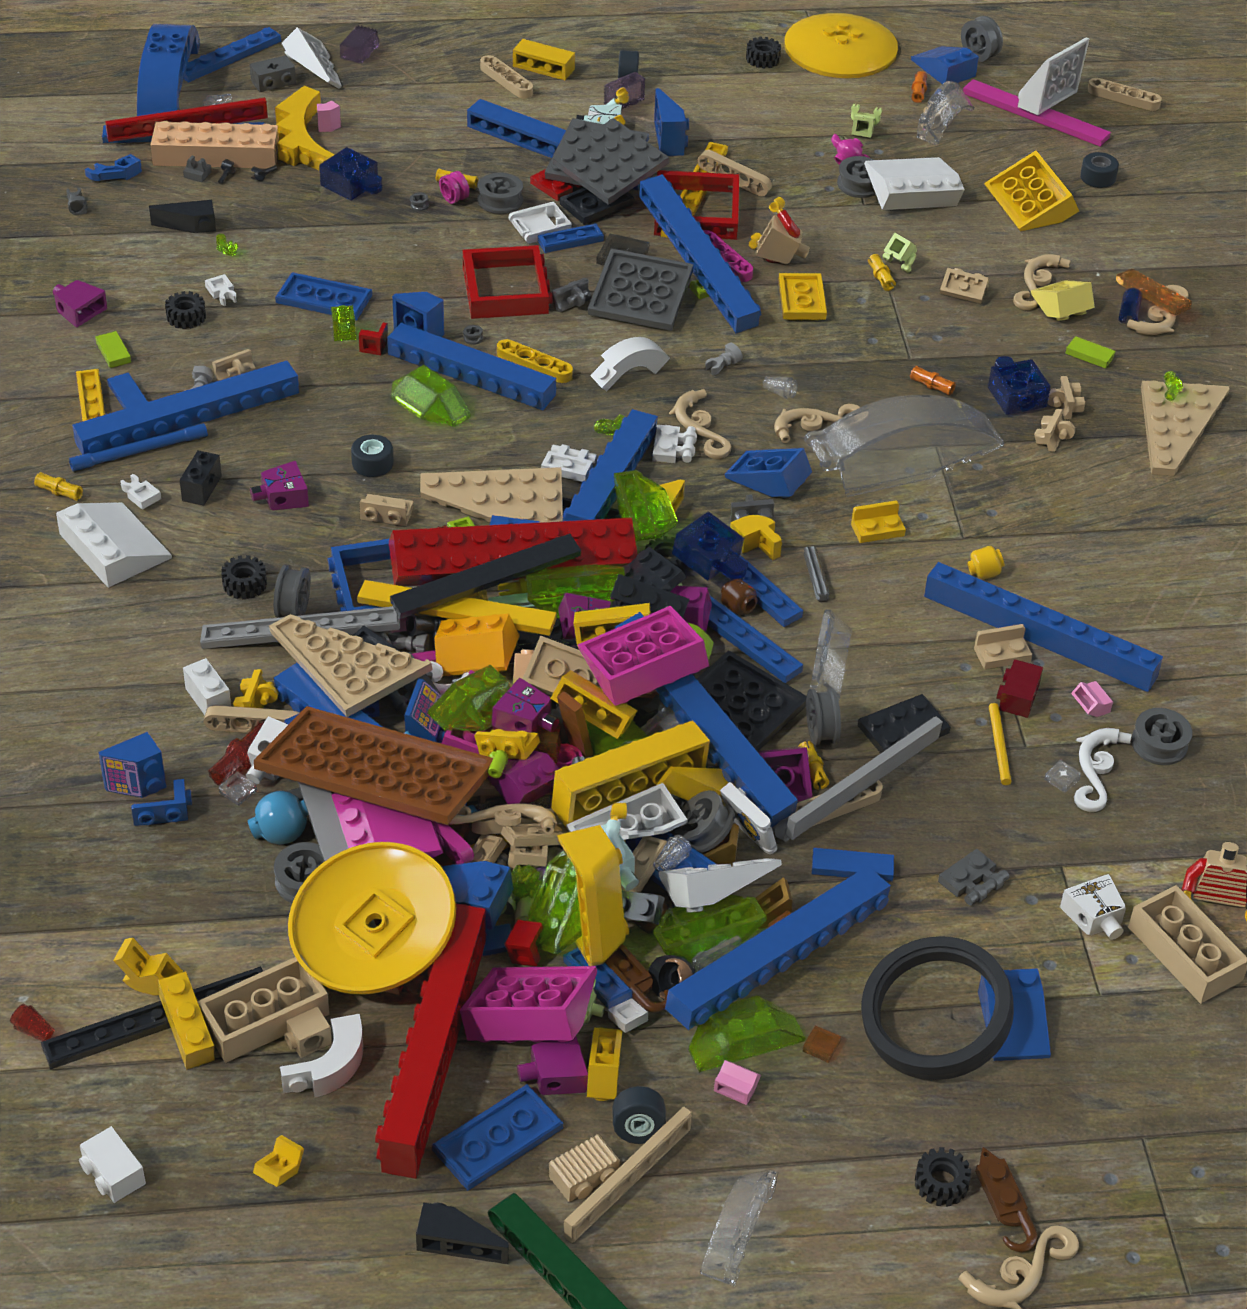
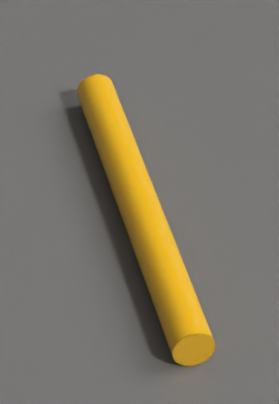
(1000, 744)

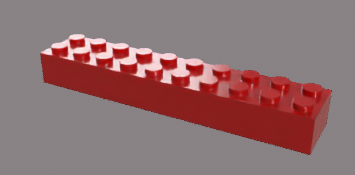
(434, 553)
(430, 1046)

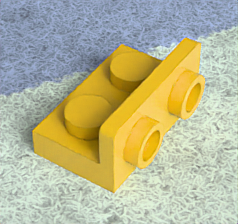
(877, 522)
(516, 744)

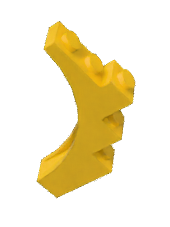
(292, 120)

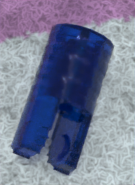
(1130, 304)

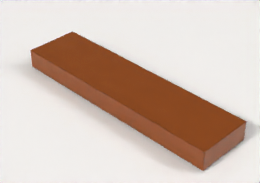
(575, 724)

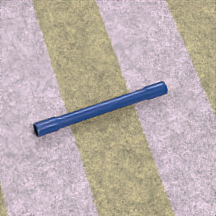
(91, 459)

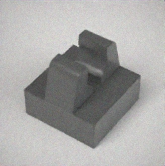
(197, 169)

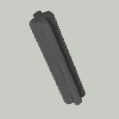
(816, 573)

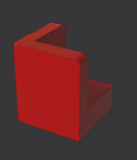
(373, 342)
(522, 944)

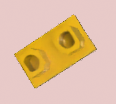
(256, 692)

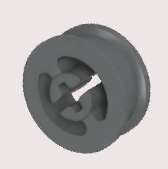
(982, 37)
(855, 178)
(500, 193)
(291, 591)
(823, 716)
(1164, 726)
(707, 821)
(290, 867)

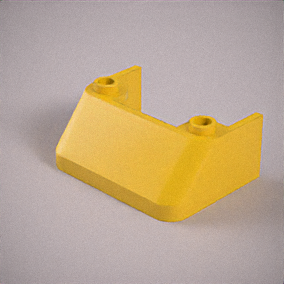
(598, 892)

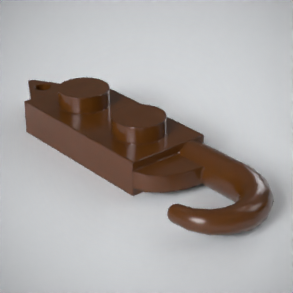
(635, 977)
(1005, 1199)

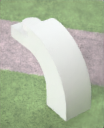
(627, 355)
(334, 1067)

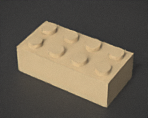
(1188, 944)
(258, 1008)

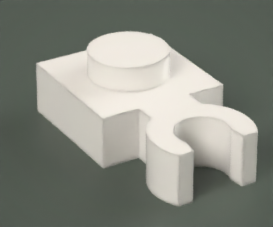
(221, 287)
(142, 493)
(627, 1015)

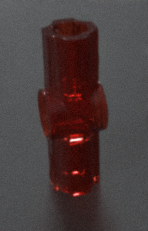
(235, 758)

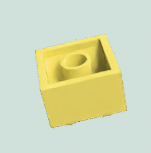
(1064, 298)

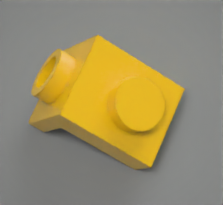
(280, 1163)

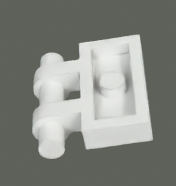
(667, 441)
(574, 463)

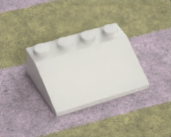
(1054, 80)
(914, 183)
(110, 540)

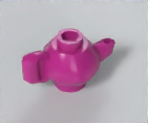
(847, 148)

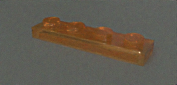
(1154, 292)

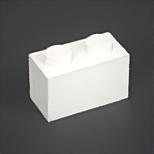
(205, 685)
(112, 1165)

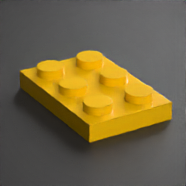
(802, 296)

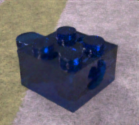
(350, 174)
(1018, 385)
(711, 548)

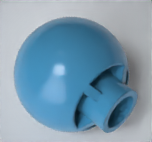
(279, 818)

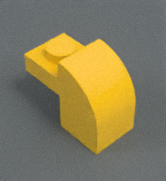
(758, 532)
(142, 969)

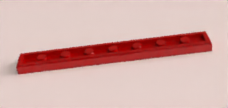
(221, 113)

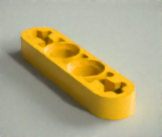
(512, 351)

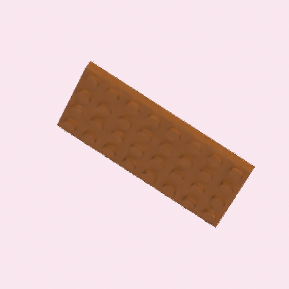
(375, 764)

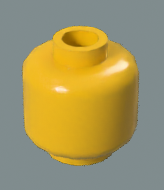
(986, 562)

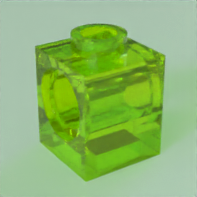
(343, 323)

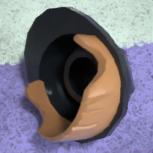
(668, 972)

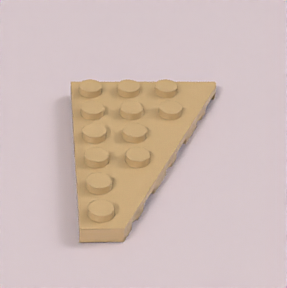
(1177, 424)
(507, 493)
(345, 665)

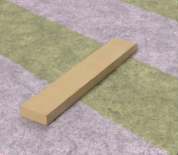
(627, 1175)

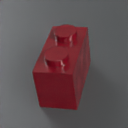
(1019, 688)

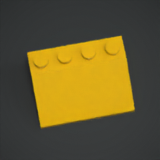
(1032, 194)

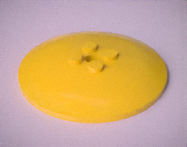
(841, 45)
(367, 884)

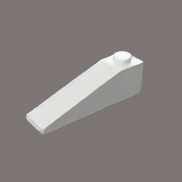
(311, 54)
(647, 815)
(702, 887)

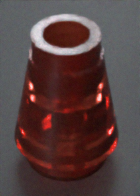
(31, 1022)

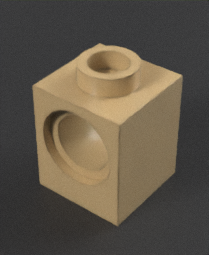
(308, 1032)

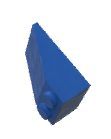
(948, 63)
(670, 125)
(771, 471)
(481, 886)
(1029, 1028)

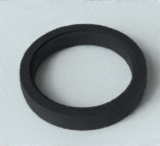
(951, 1064)

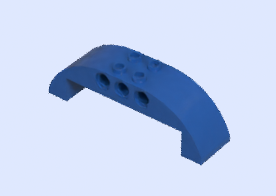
(164, 67)

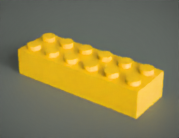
(625, 771)

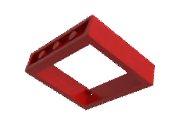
(708, 182)
(508, 304)

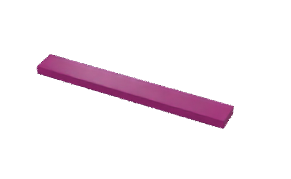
(1048, 118)

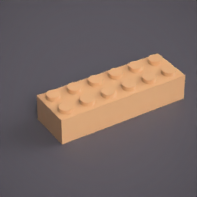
(242, 143)

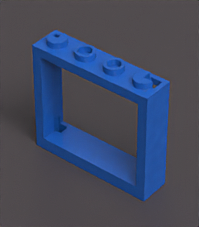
(352, 555)

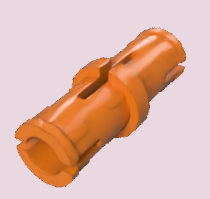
(919, 86)
(932, 380)

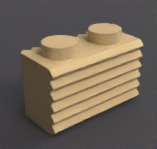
(583, 1168)

